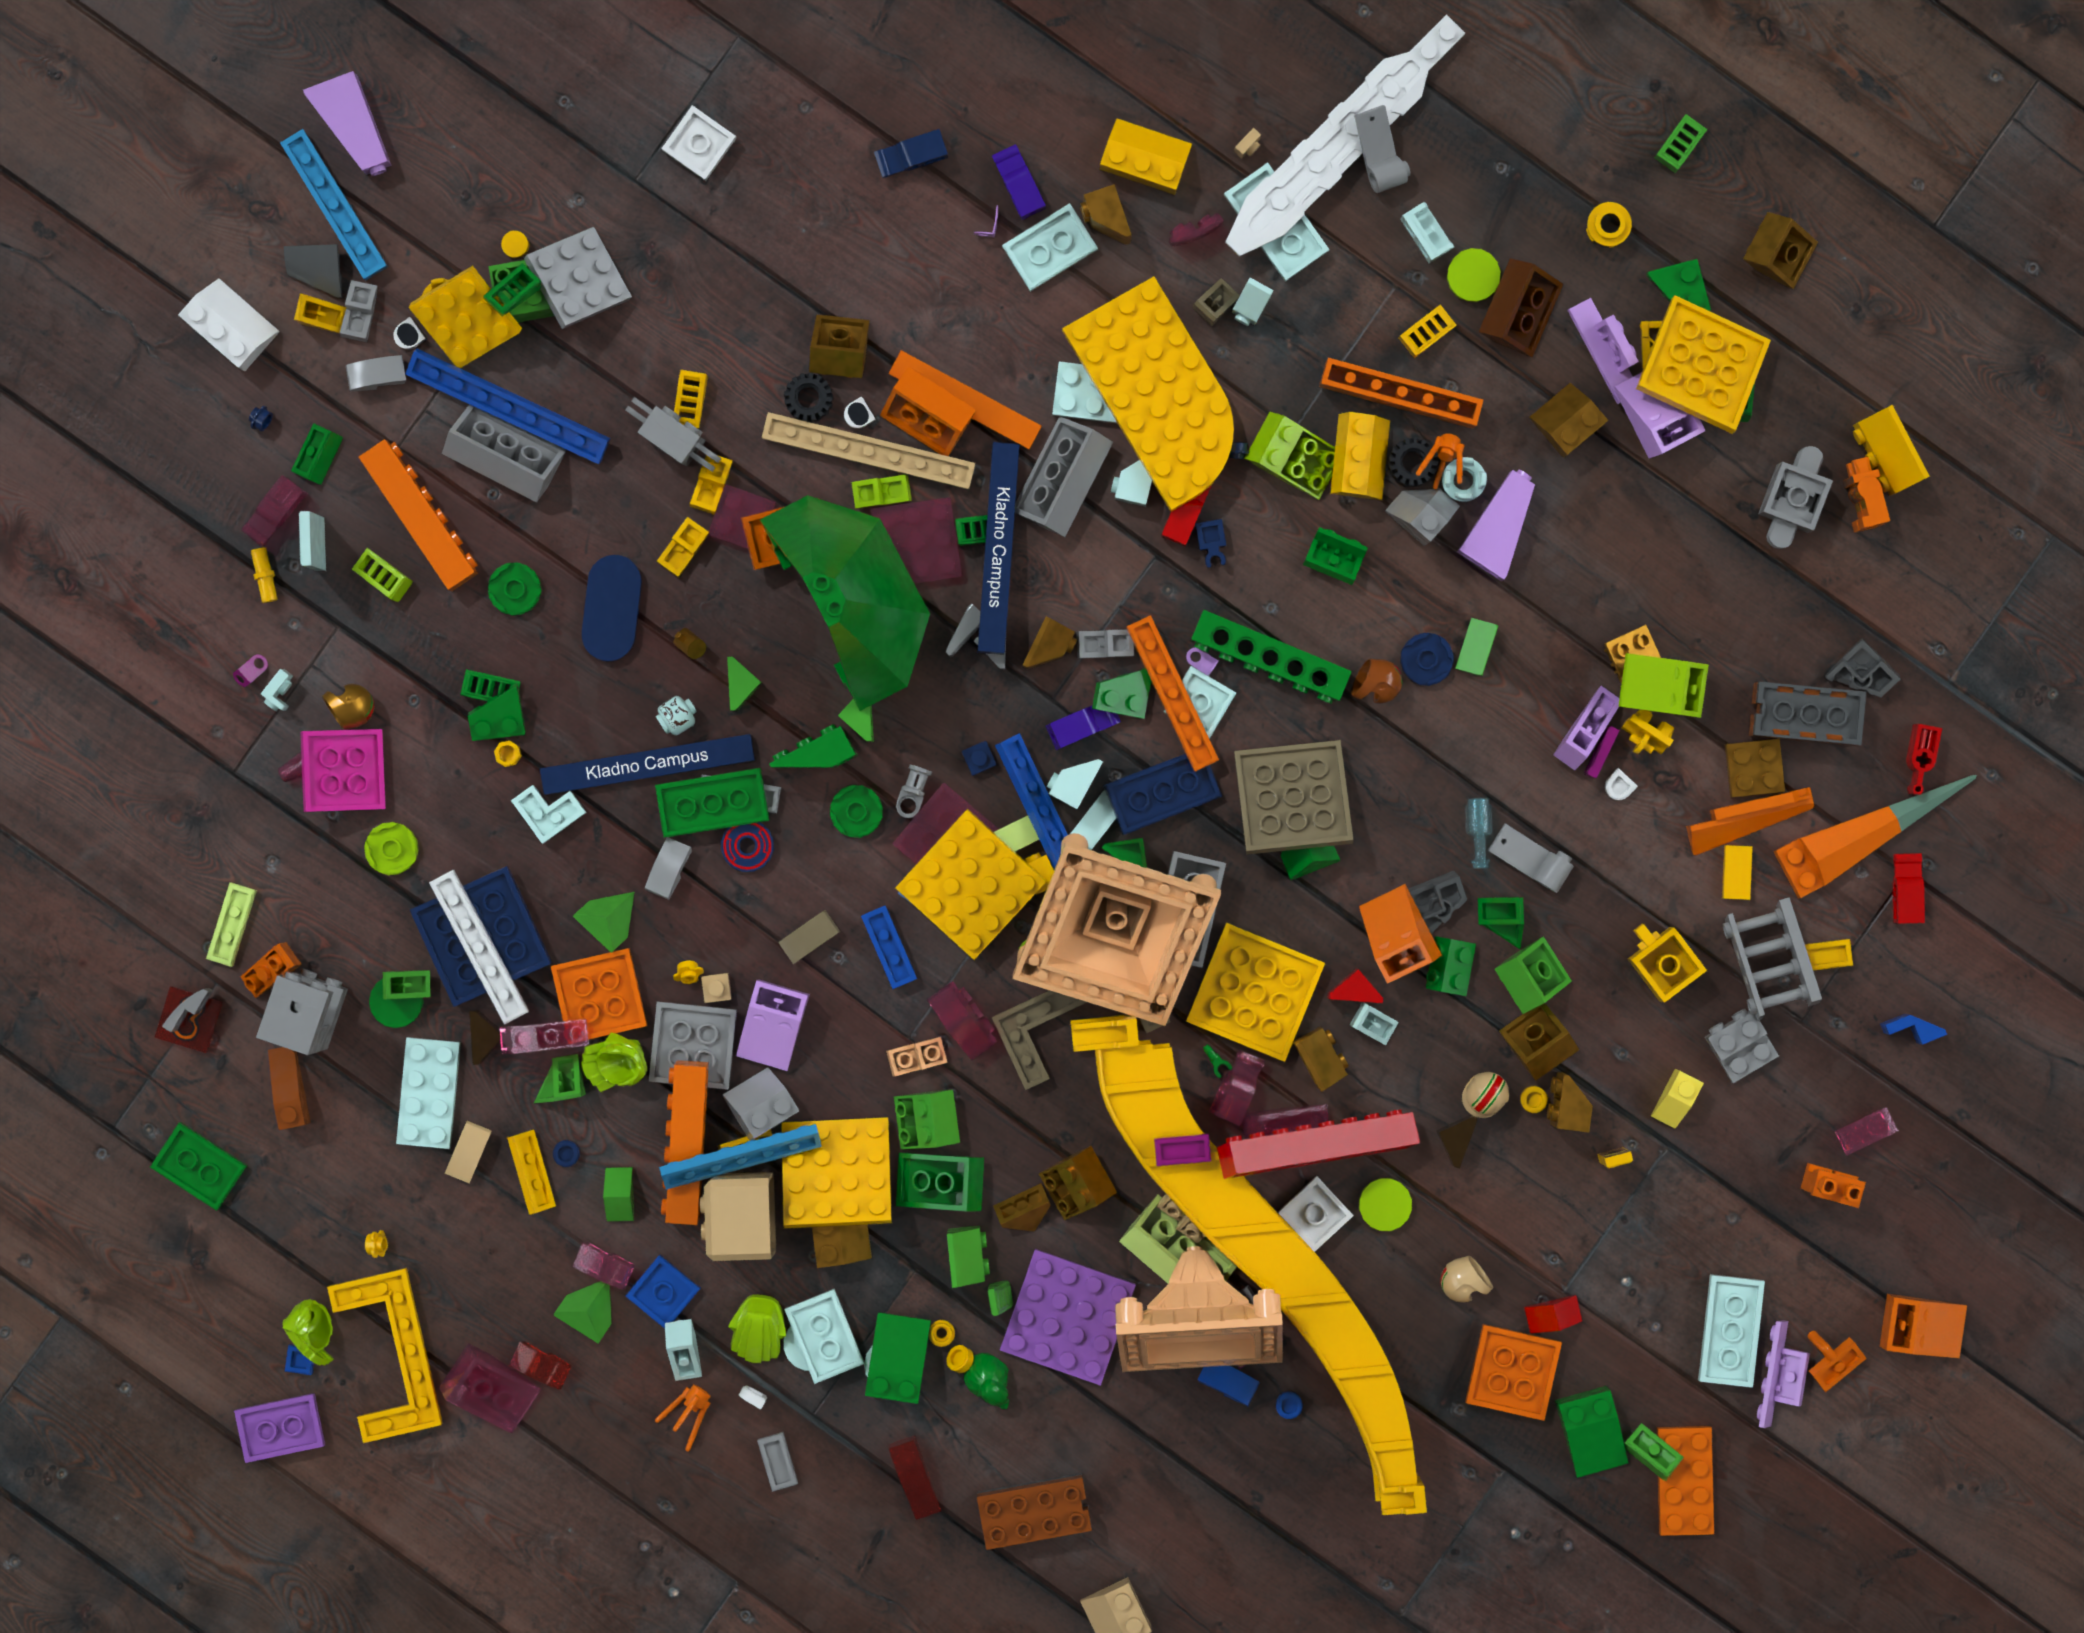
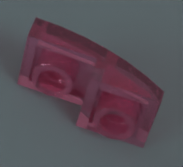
(1188, 233)
(1866, 1131)
(603, 1266)

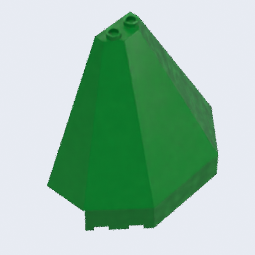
(858, 589)

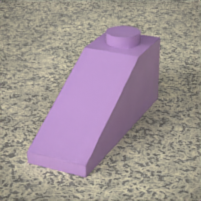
(1587, 728)

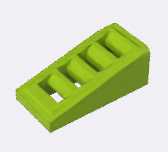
(396, 584)

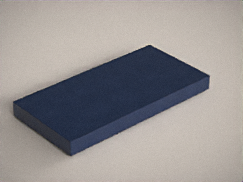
(1160, 793)

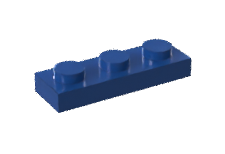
(889, 947)

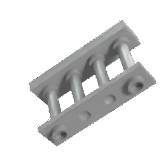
(1792, 940)

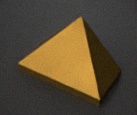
(1024, 1209)

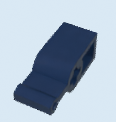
(911, 154)

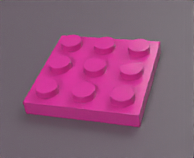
(342, 770)

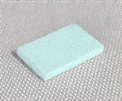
(1050, 247)
(312, 541)
(824, 1336)

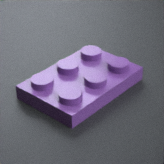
(279, 1427)

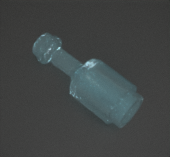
(1479, 825)

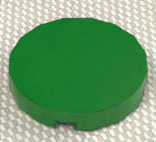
(514, 588)
(856, 811)
(393, 1012)

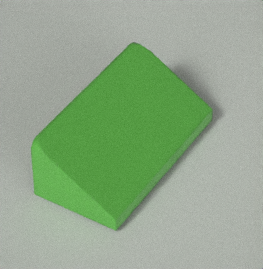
(1476, 647)
(1653, 1452)

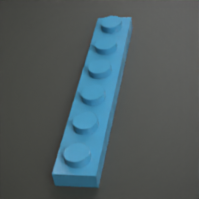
(334, 204)
(740, 1156)

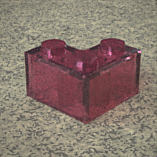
(963, 1019)

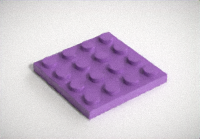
(1066, 1317)

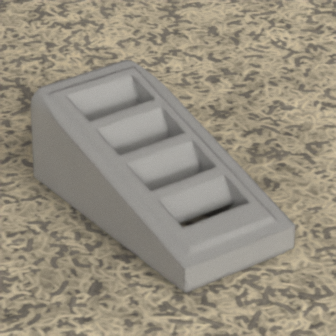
(967, 627)

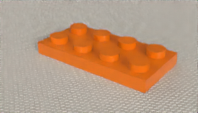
(1687, 1495)

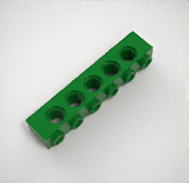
(1335, 675)

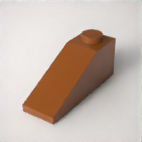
(287, 1089)

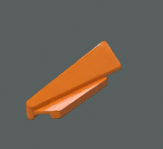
(1747, 817)

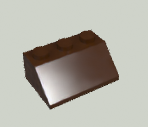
(1521, 307)

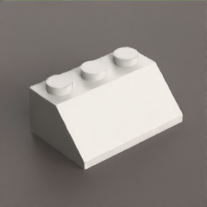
(229, 323)

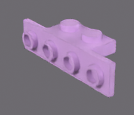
(1605, 343)
(1785, 1375)

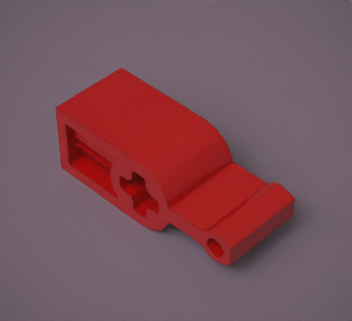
(1183, 520)
(1924, 743)
(1908, 889)

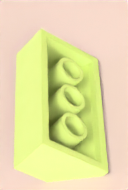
(1160, 1245)

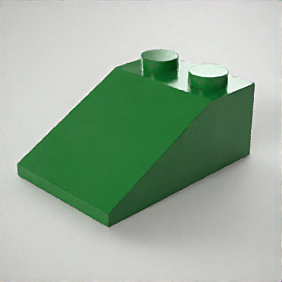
(940, 1182)
(897, 1357)
(1592, 1431)

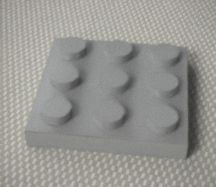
(578, 277)
(693, 1035)

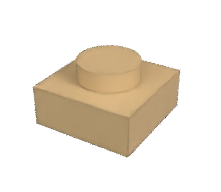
(1248, 144)
(716, 987)

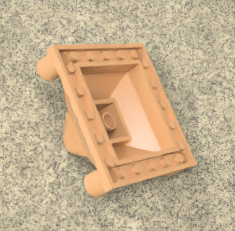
(1116, 932)
(1199, 1322)

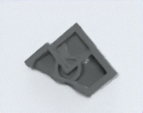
(315, 266)
(1864, 670)
(1438, 898)

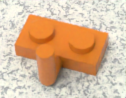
(1836, 1362)

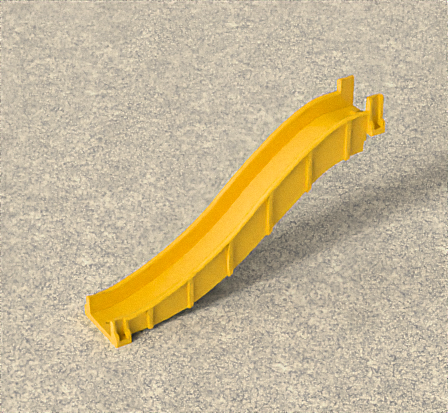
(1147, 1104)

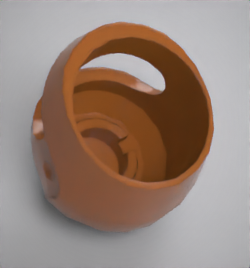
(1377, 677)

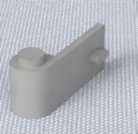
(1382, 165)
(1531, 858)

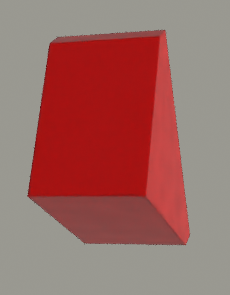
(1355, 988)
(1553, 1315)

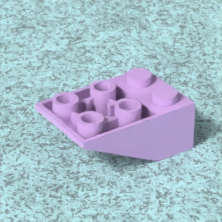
(1654, 421)
(772, 1024)

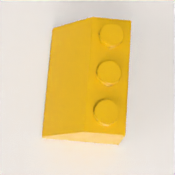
(1145, 156)
(1890, 450)
(1360, 455)

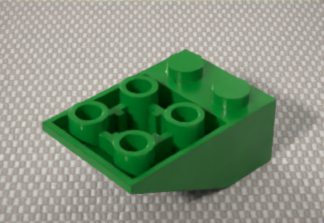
(824, 752)

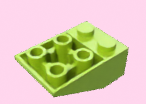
(1293, 455)
(1663, 685)

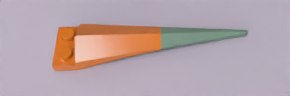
(1828, 853)

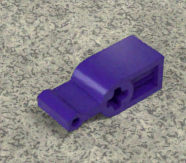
(1019, 182)
(1079, 726)

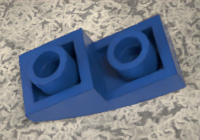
(1230, 1382)

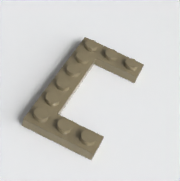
(1017, 1020)

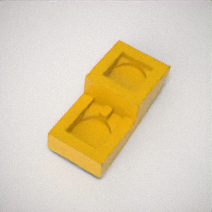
(711, 485)
(683, 547)

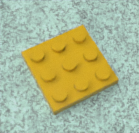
(461, 318)

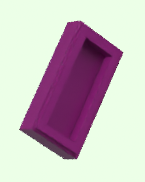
(1601, 752)
(1182, 1149)

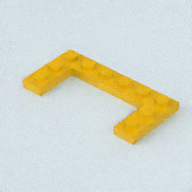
(423, 1405)

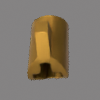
(689, 643)

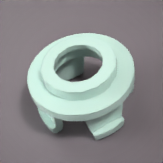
(1479, 480)

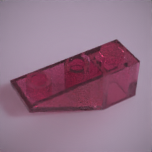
(543, 1036)

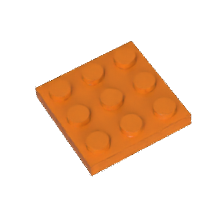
(602, 992)
(1513, 1372)

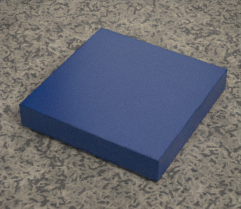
(663, 1291)

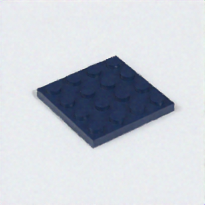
(506, 922)

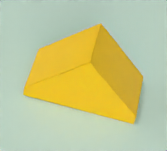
(319, 313)

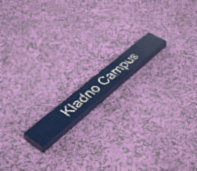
(998, 548)
(647, 764)

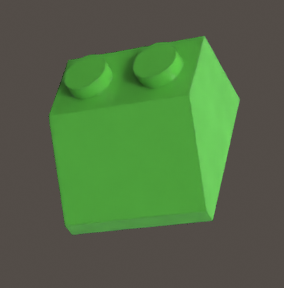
(1533, 975)
(966, 1255)

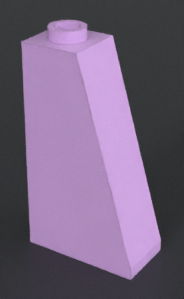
(348, 115)
(1498, 528)

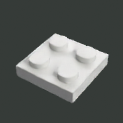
(699, 143)
(1315, 1213)

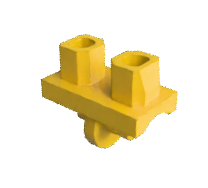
(1647, 736)

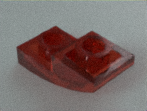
(540, 1366)

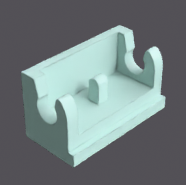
(1426, 232)

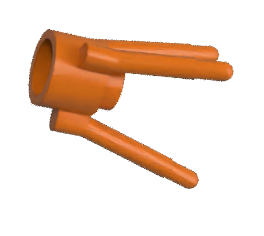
(1447, 448)
(695, 1399)

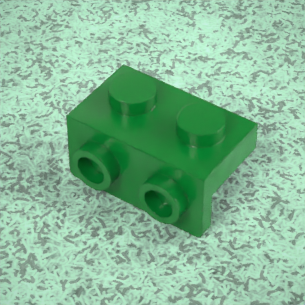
(1335, 555)
(1453, 969)

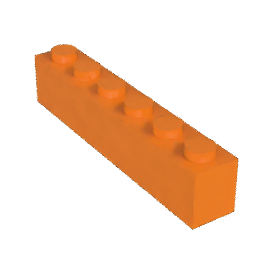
(1401, 393)
(418, 514)
(686, 1136)

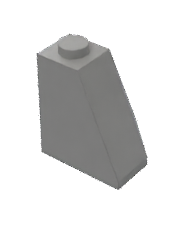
(1422, 512)

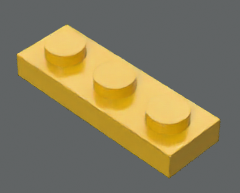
(531, 1172)

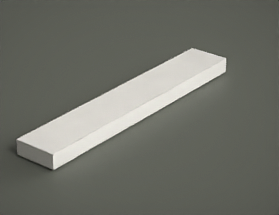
(479, 947)

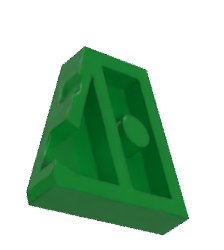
(1683, 281)
(1124, 694)
(498, 717)

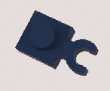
(1211, 537)

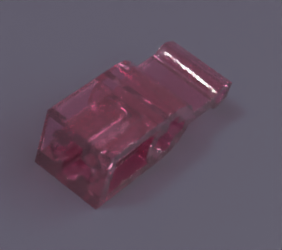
(274, 510)
(1237, 1088)

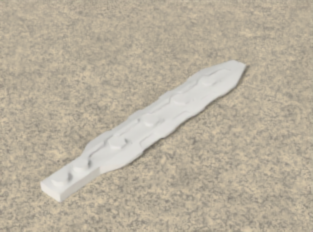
(1336, 144)

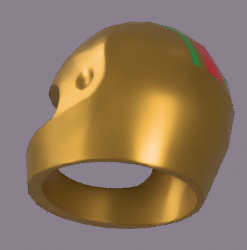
(352, 707)

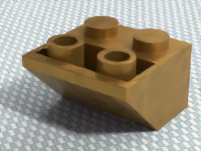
(1570, 1106)
(1078, 1183)

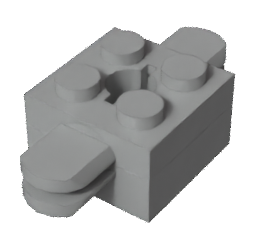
(671, 436)
(1795, 497)

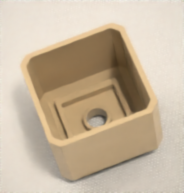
(739, 1216)

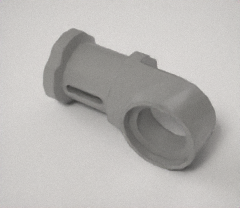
(910, 792)

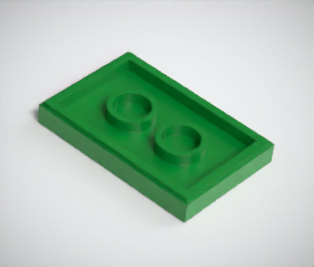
(198, 1166)

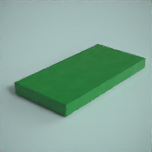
(712, 802)

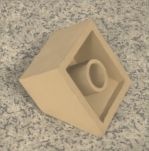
(1116, 1610)

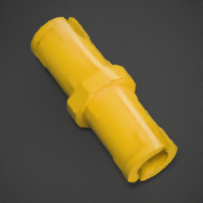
(264, 575)

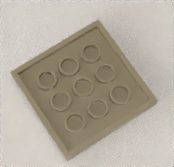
(1293, 797)

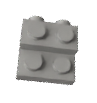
(1741, 1045)

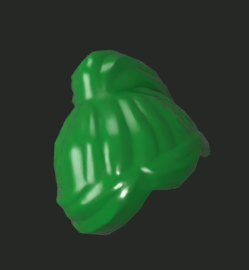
(988, 1380)

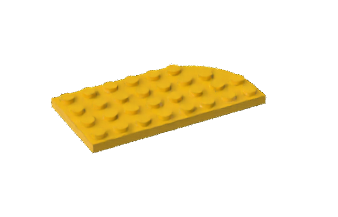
(1157, 390)

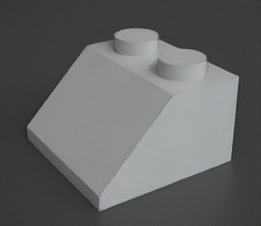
(760, 1103)

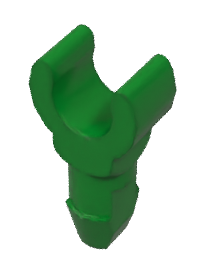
(1215, 1059)

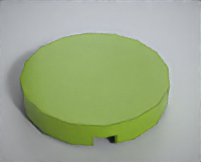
(1473, 275)
(391, 848)
(1385, 1204)

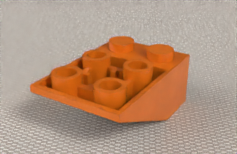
(1398, 934)
(1922, 1326)

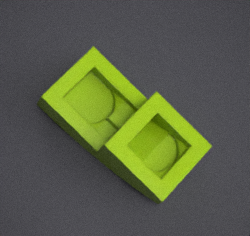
(881, 491)

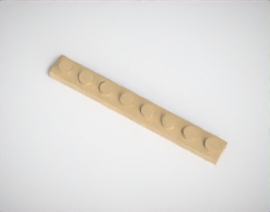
(868, 451)

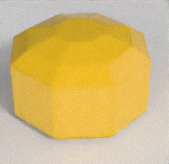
(507, 753)

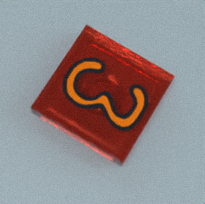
(195, 1029)

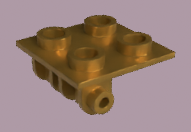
(1635, 642)

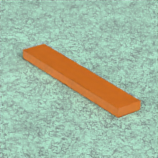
(988, 411)
(1172, 693)

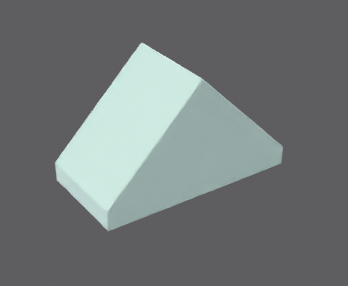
(1374, 1023)

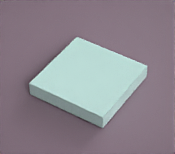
(1208, 698)

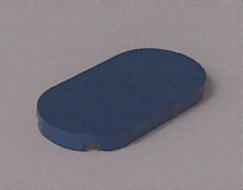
(611, 608)

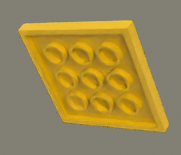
(1703, 364)
(970, 884)
(1255, 992)
(841, 1180)

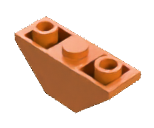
(264, 972)

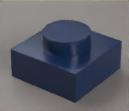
(979, 758)

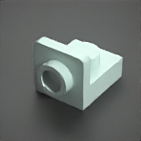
(278, 685)

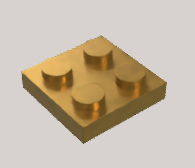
(1754, 768)

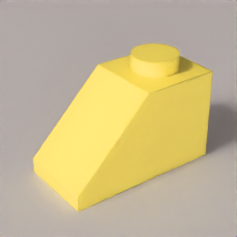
(1677, 1098)

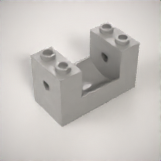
(302, 1012)

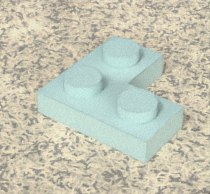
(545, 819)

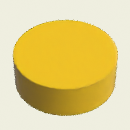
(515, 244)
(1533, 1099)
(960, 1359)

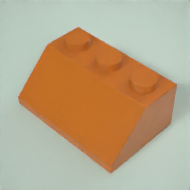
(927, 412)

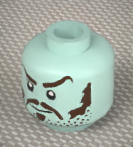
(676, 715)

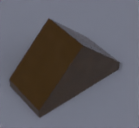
(484, 1036)
(1456, 1138)

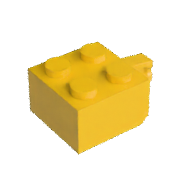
(1665, 962)

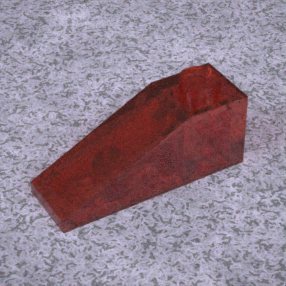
(914, 1477)

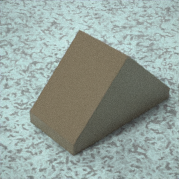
(1216, 302)

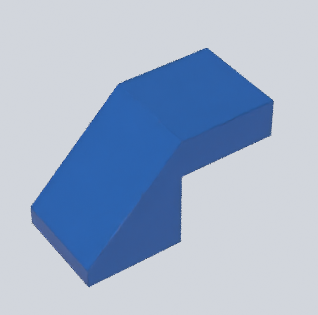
(1922, 1030)

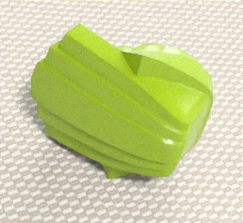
(614, 1062)
(758, 1328)
(310, 1330)

